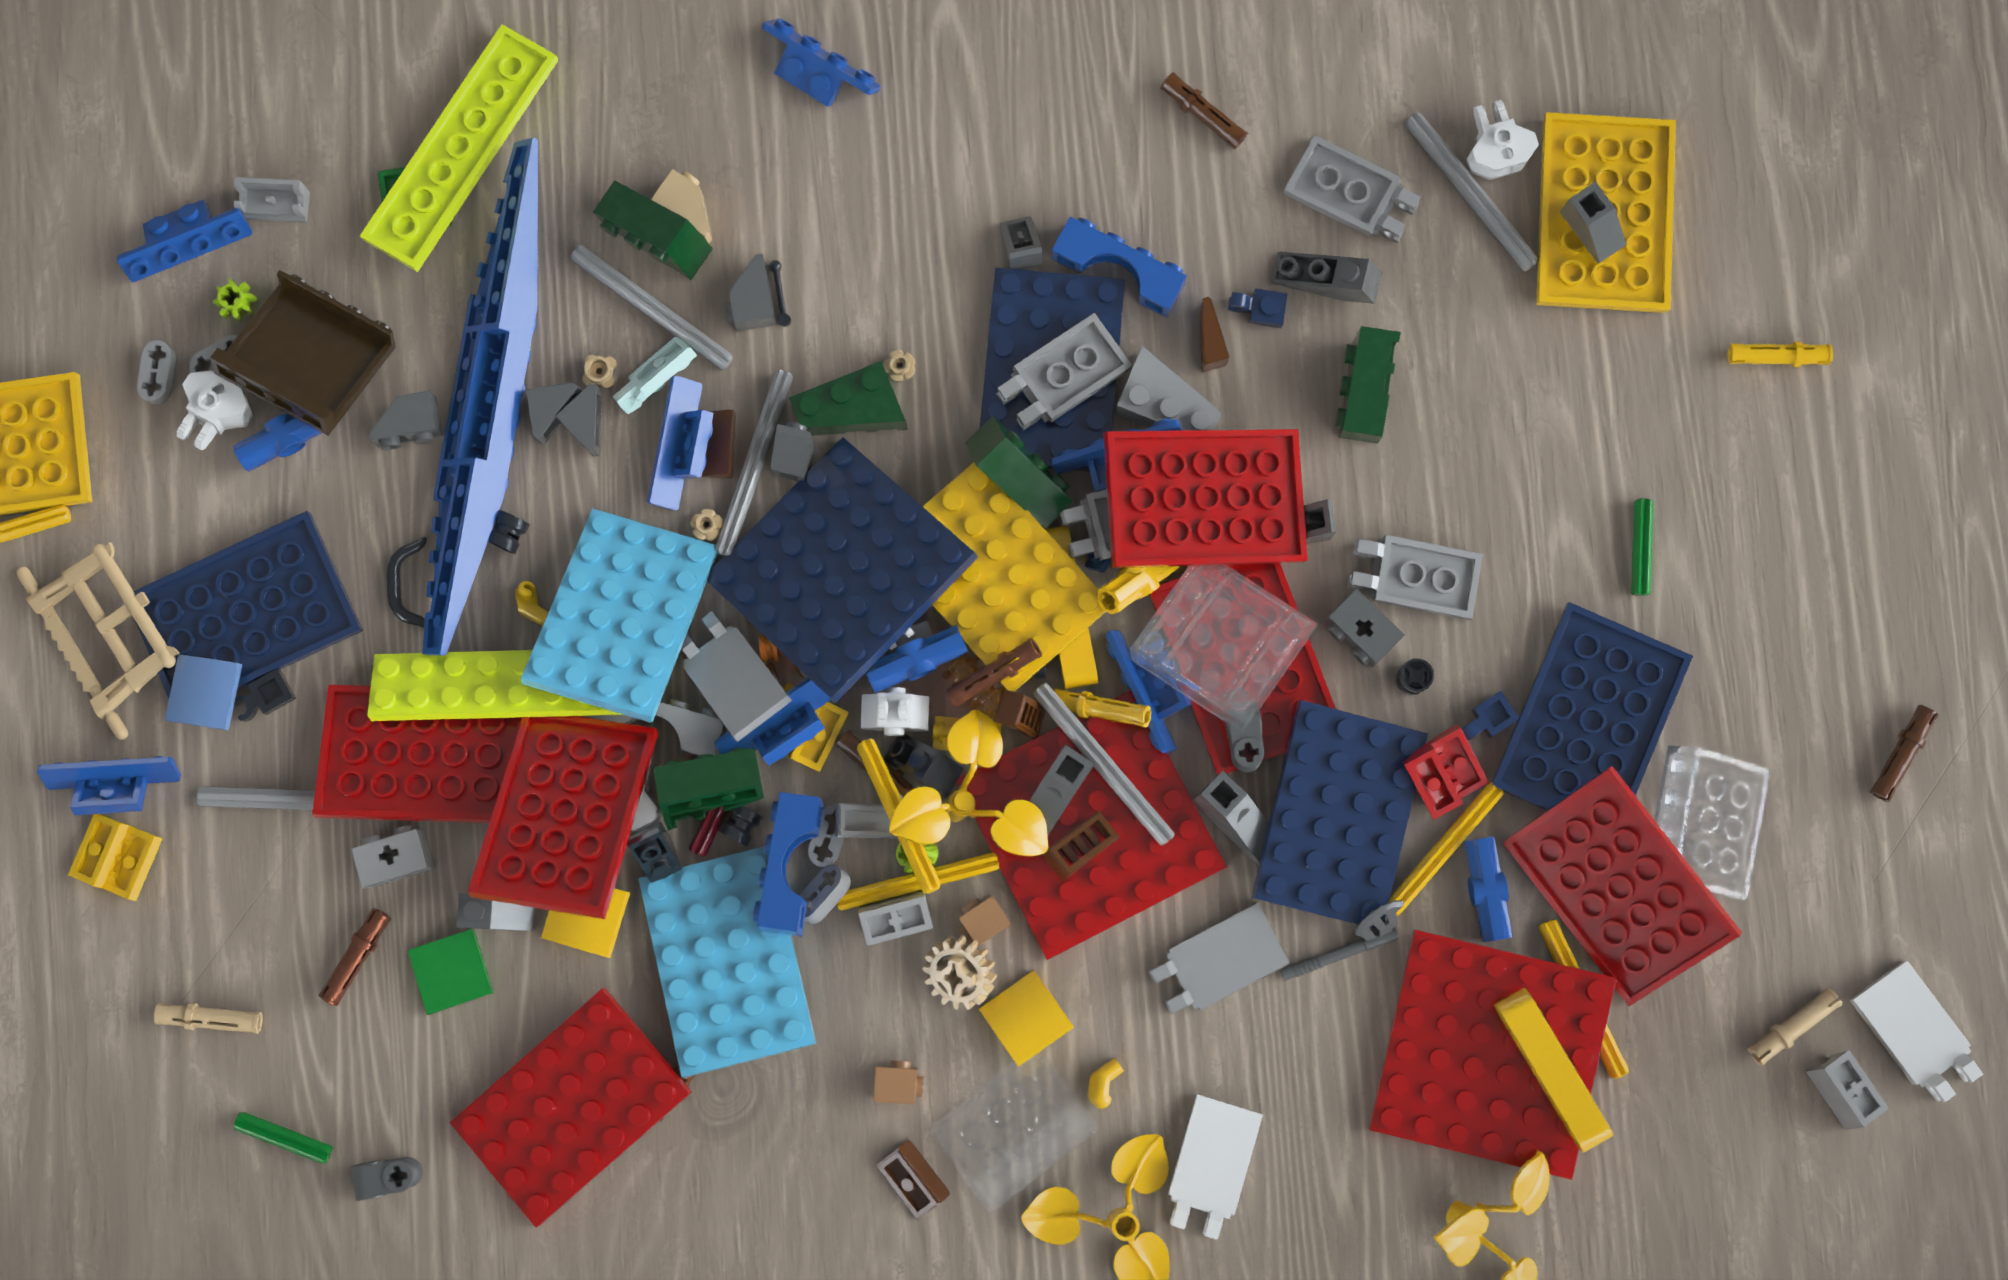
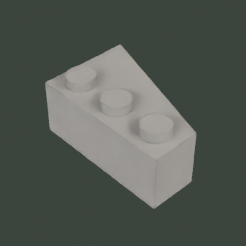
(1159, 393)

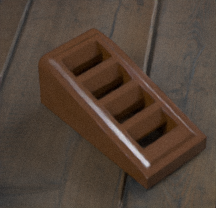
(1213, 347)
(1020, 714)
(1058, 863)

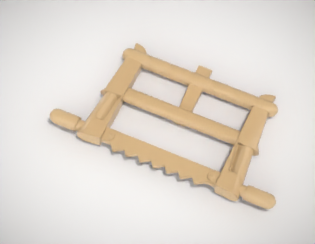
(135, 676)

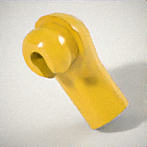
(528, 603)
(1099, 1083)

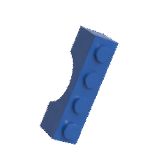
(1084, 246)
(796, 821)

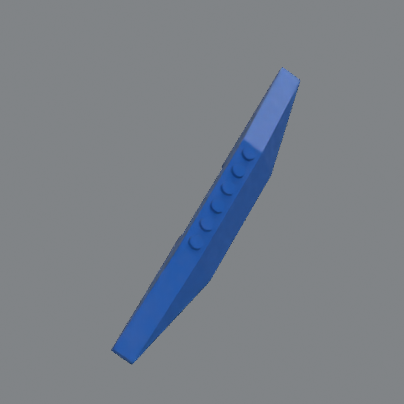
(485, 399)

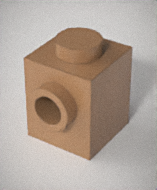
(982, 920)
(897, 1083)

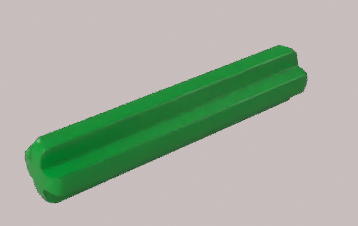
(1642, 547)
(282, 1137)

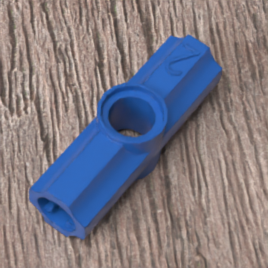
(280, 438)
(916, 659)
(1488, 889)

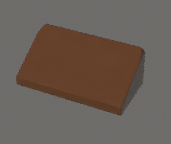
(721, 446)
(913, 1179)

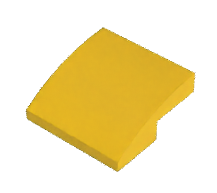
(816, 750)
(115, 856)
(586, 932)
(1026, 1018)

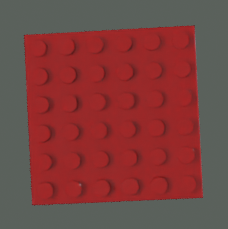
(1129, 872)
(1456, 1070)

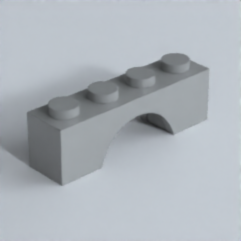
(694, 729)

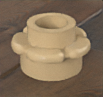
(903, 373)
(712, 531)

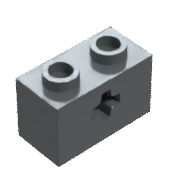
(1358, 611)

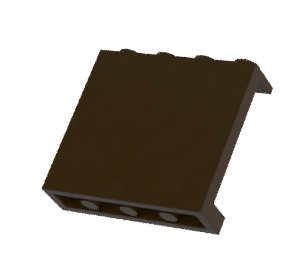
(306, 353)

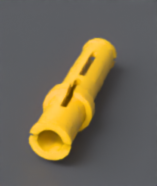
(1790, 354)
(1087, 705)

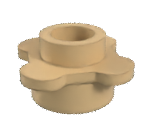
(592, 364)

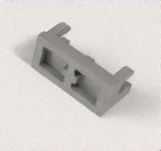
(272, 199)
(895, 917)
(1847, 1090)

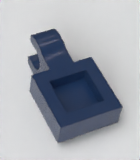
(1264, 307)
(1491, 716)

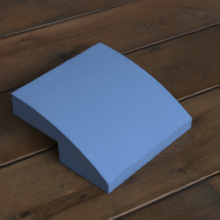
(203, 692)

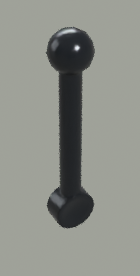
(784, 319)

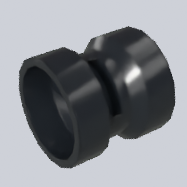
(508, 532)
(1419, 672)
(741, 824)

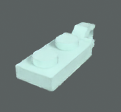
(654, 373)

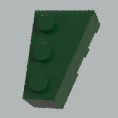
(653, 229)
(1366, 384)
(850, 404)
(1018, 471)
(706, 784)

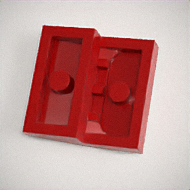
(1445, 771)

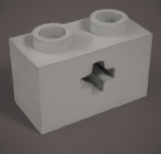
(412, 859)

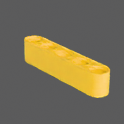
(1077, 658)
(1553, 1070)

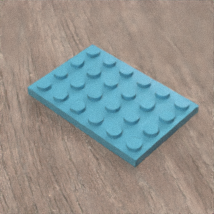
(620, 615)
(724, 980)

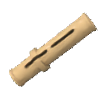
(200, 1017)
(1783, 1035)

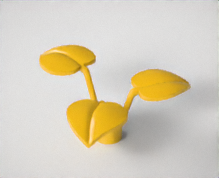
(926, 821)
(1141, 1166)
(1468, 1223)

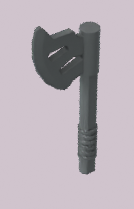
(1385, 935)

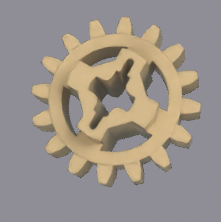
(960, 972)

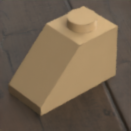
(685, 198)

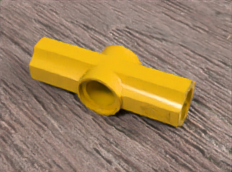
(1130, 586)

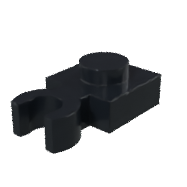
(267, 694)

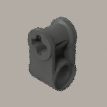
(1251, 739)
(381, 1177)

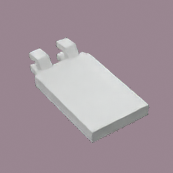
(1916, 1030)
(1213, 1162)

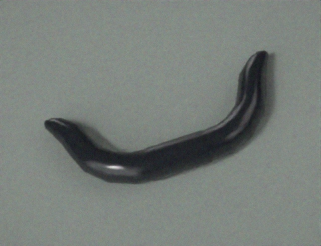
(393, 583)

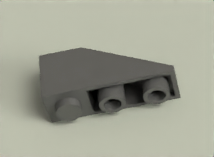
(1328, 276)
(1060, 785)
(1234, 814)

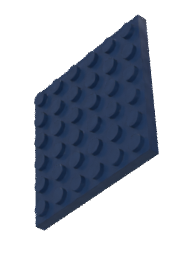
(840, 568)

